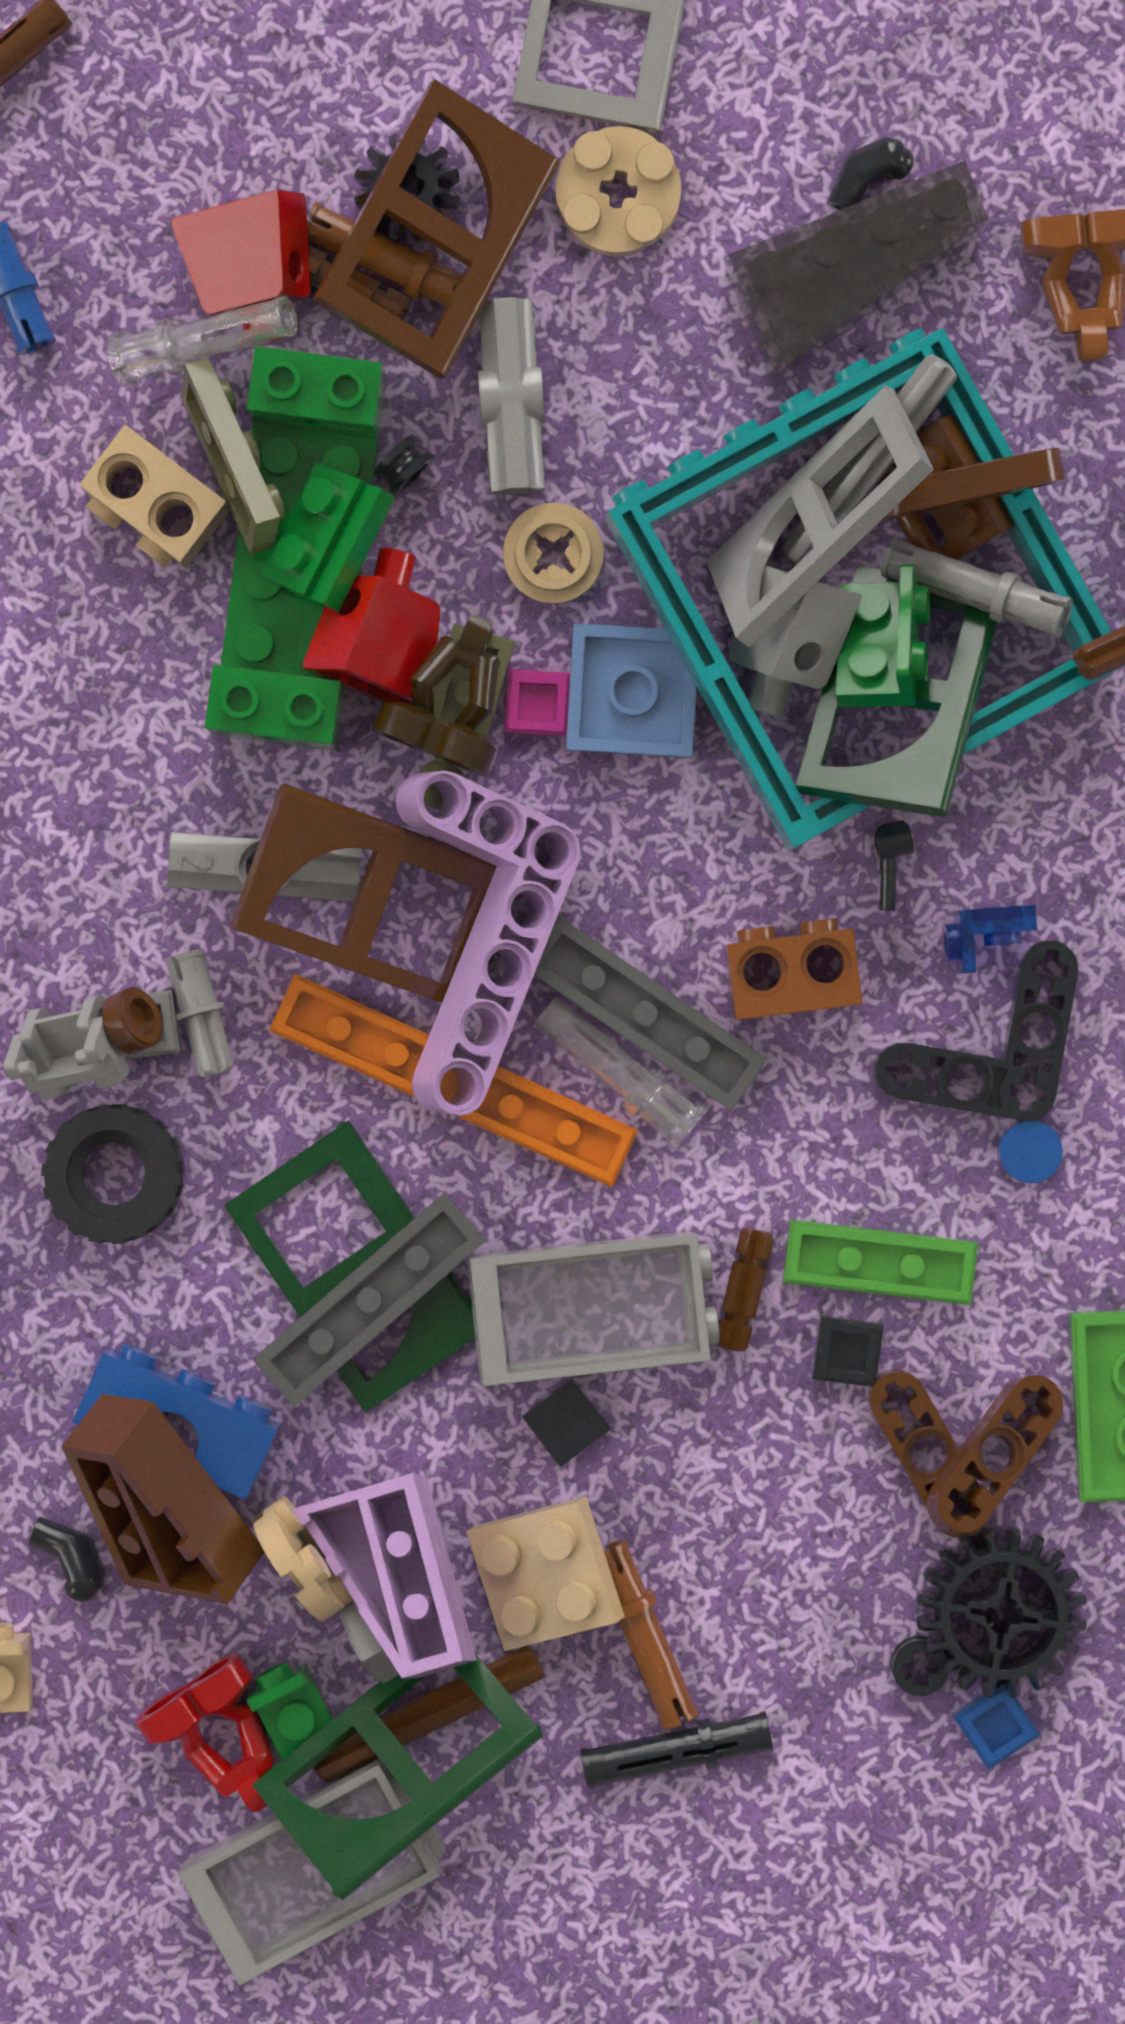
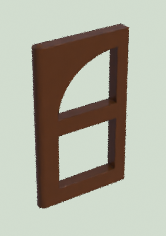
(514, 181)
(308, 826)

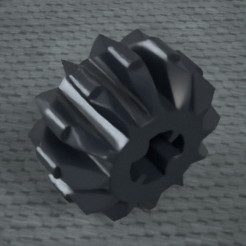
(429, 176)

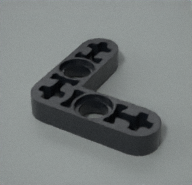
(998, 1073)

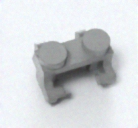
(65, 1051)

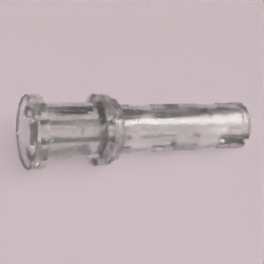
(181, 343)
(644, 1091)

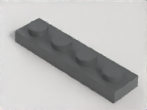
(647, 1014)
(369, 1299)

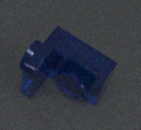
(996, 924)

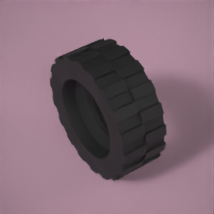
(65, 1173)

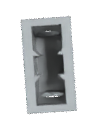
(798, 645)

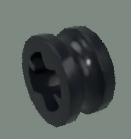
(403, 465)
(904, 1654)

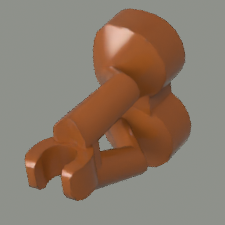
(1061, 240)

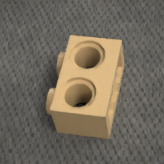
(162, 488)

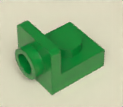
(289, 1705)

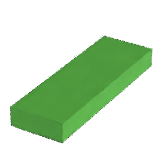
(880, 1262)

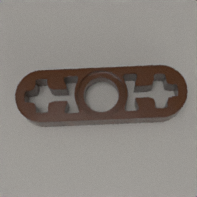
(982, 482)
(891, 1420)
(980, 1499)

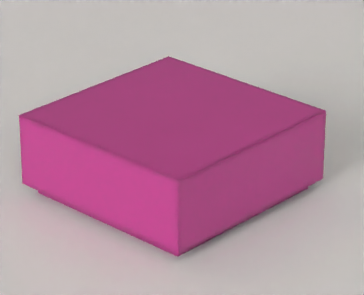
(537, 703)

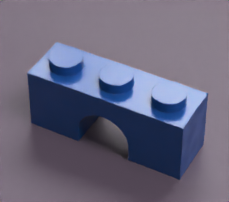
(230, 1435)

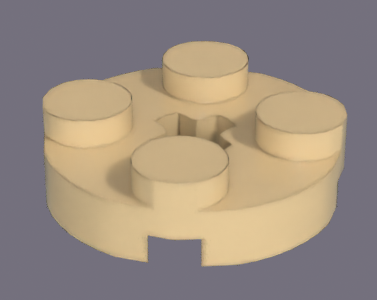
(649, 171)
(300, 1559)

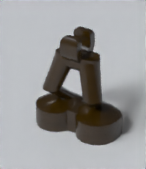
(416, 723)

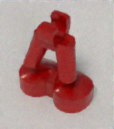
(210, 1694)

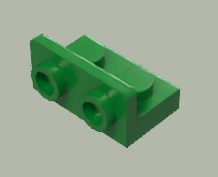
(882, 645)

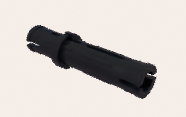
(677, 1750)

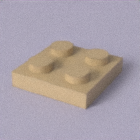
(545, 1574)

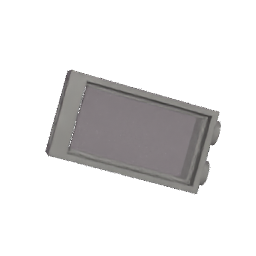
(592, 1307)
(271, 1900)

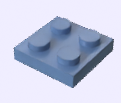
(629, 693)

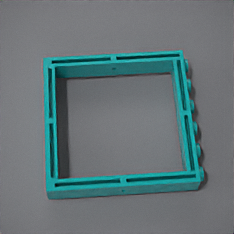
(755, 447)

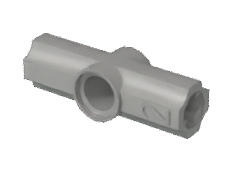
(511, 396)
(220, 862)

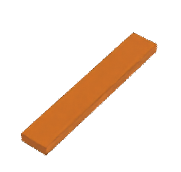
(512, 1105)

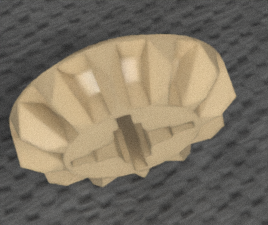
(553, 523)

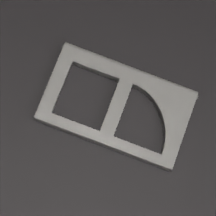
(654, 78)
(742, 559)

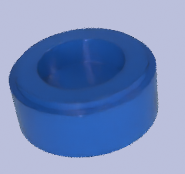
(1030, 1151)

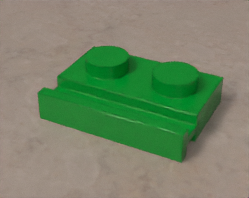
(327, 536)

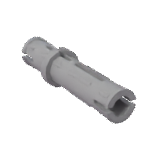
(994, 593)

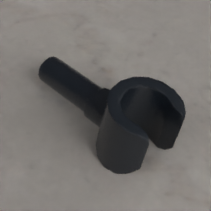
(891, 841)

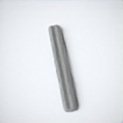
(864, 471)

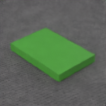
(1099, 1403)

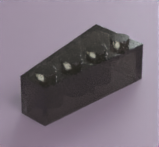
(844, 266)

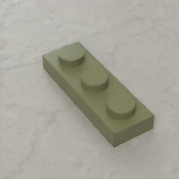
(231, 455)

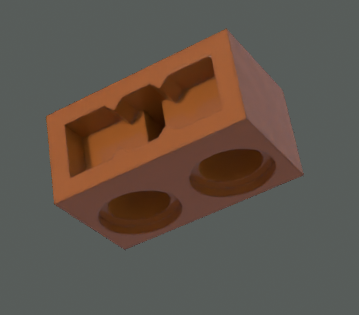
(795, 987)

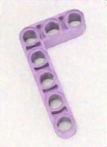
(492, 931)

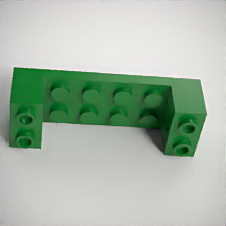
(268, 629)

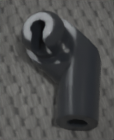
(866, 164)
(76, 1554)

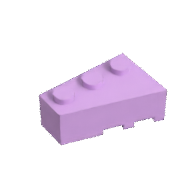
(397, 1570)

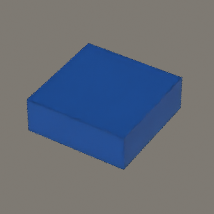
(996, 1725)

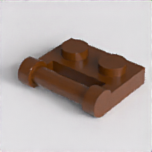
(963, 525)

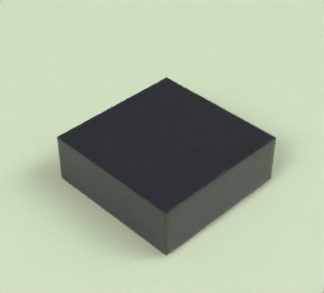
(847, 1351)
(566, 1422)

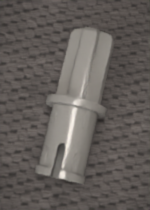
(200, 1012)

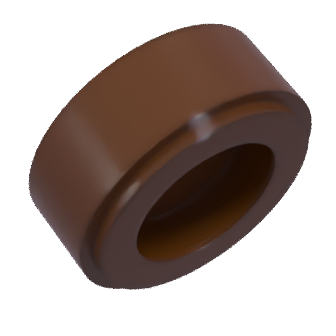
(132, 1020)

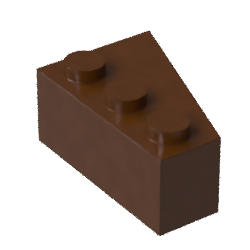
(158, 1504)

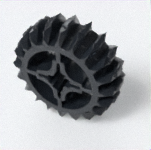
(1004, 1580)

